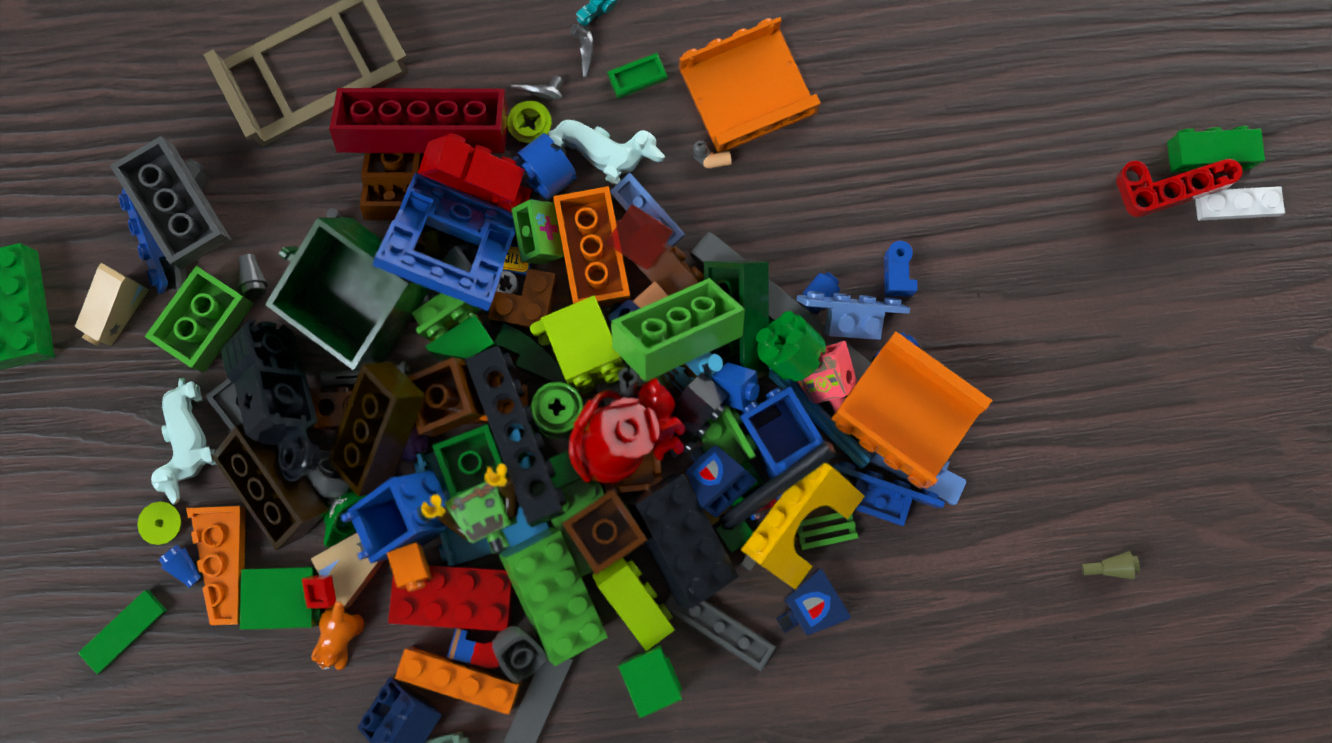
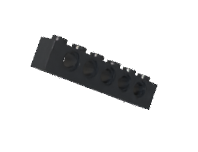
(483, 369)

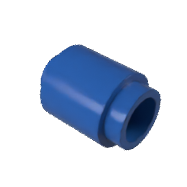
(825, 284)

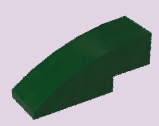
(532, 356)

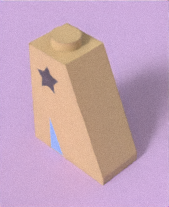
(109, 305)
(347, 571)

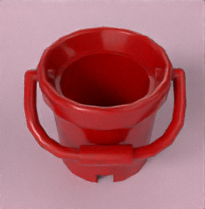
(612, 439)

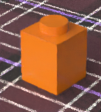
(409, 567)

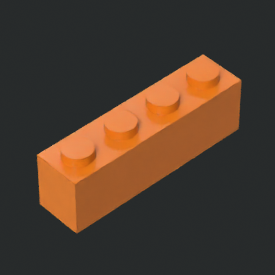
(458, 680)

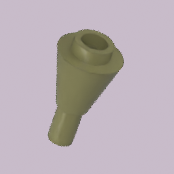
(1121, 566)

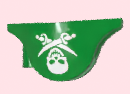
(335, 528)

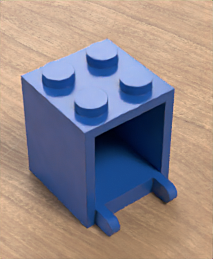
(785, 437)
(394, 515)

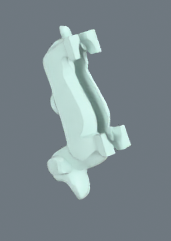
(604, 152)
(186, 439)

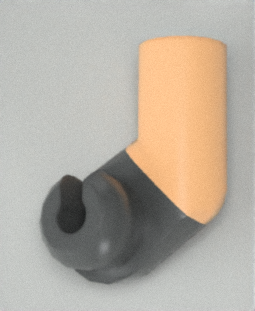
(708, 158)

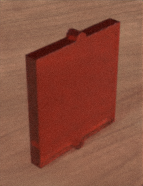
(639, 237)

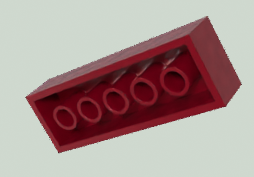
(410, 117)

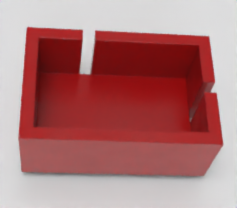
(471, 169)

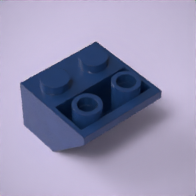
(399, 716)

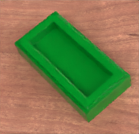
(637, 75)

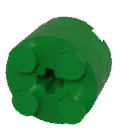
(790, 347)

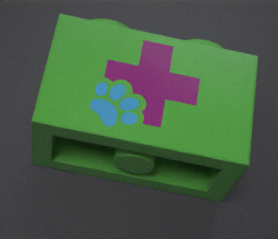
(537, 232)

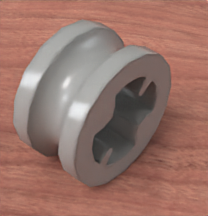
(515, 285)

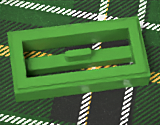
(802, 535)

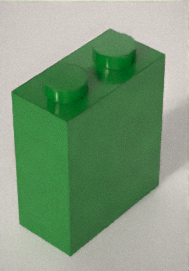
(276, 599)

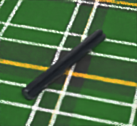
(777, 485)

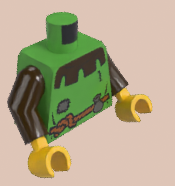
(481, 510)

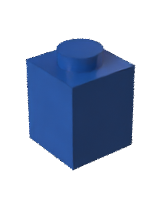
(738, 383)

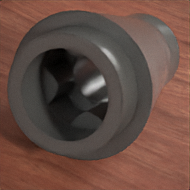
(251, 278)

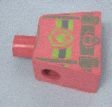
(832, 378)

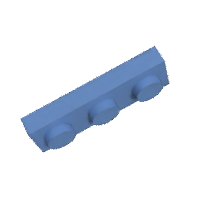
(630, 192)

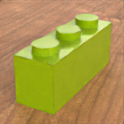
(635, 602)

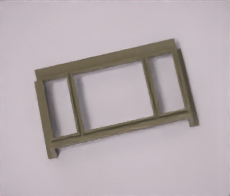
(292, 121)

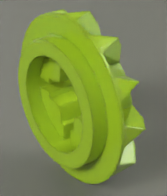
(532, 110)

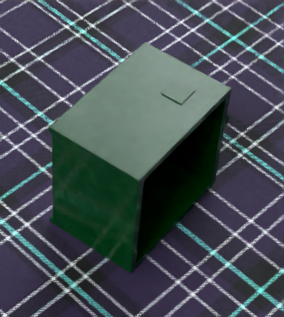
(341, 297)

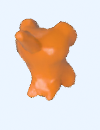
(336, 632)

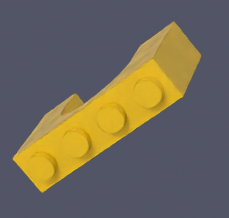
(774, 538)

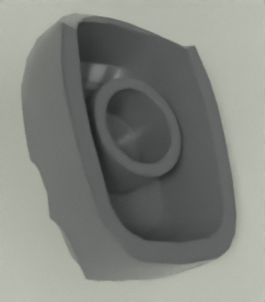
(326, 479)
(518, 653)

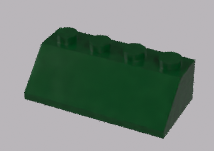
(749, 286)

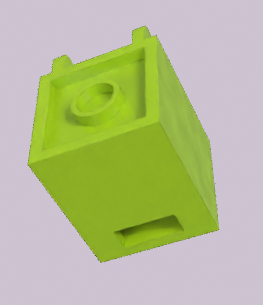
(581, 344)

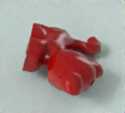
(662, 404)

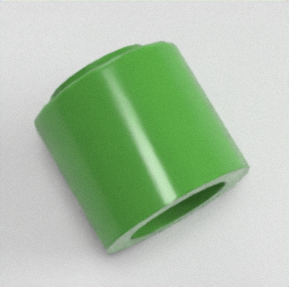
(556, 426)

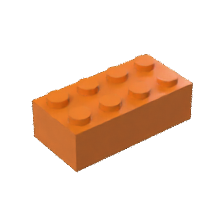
(592, 266)

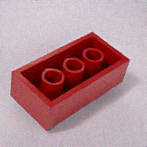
(456, 600)

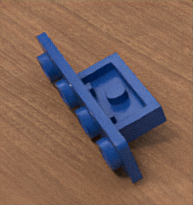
(147, 247)
(883, 498)

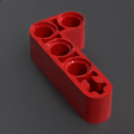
(1180, 184)

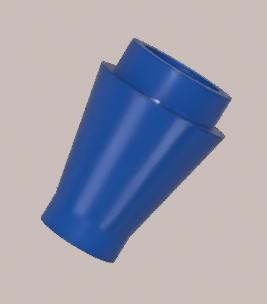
(180, 565)

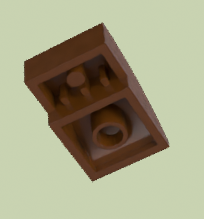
(386, 182)

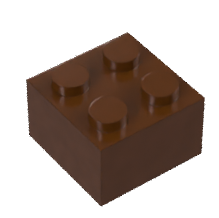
(449, 397)
(604, 531)

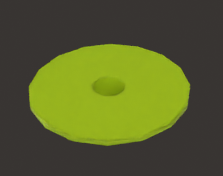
(159, 523)

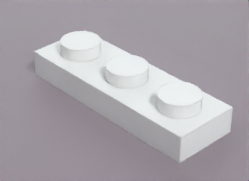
(1241, 204)

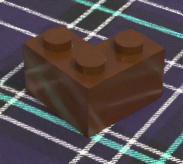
(529, 308)

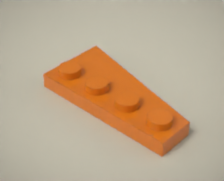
(221, 553)

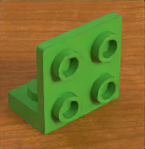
(441, 315)
(727, 435)

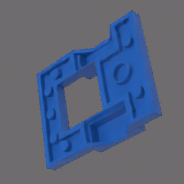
(458, 215)

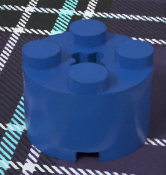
(546, 167)

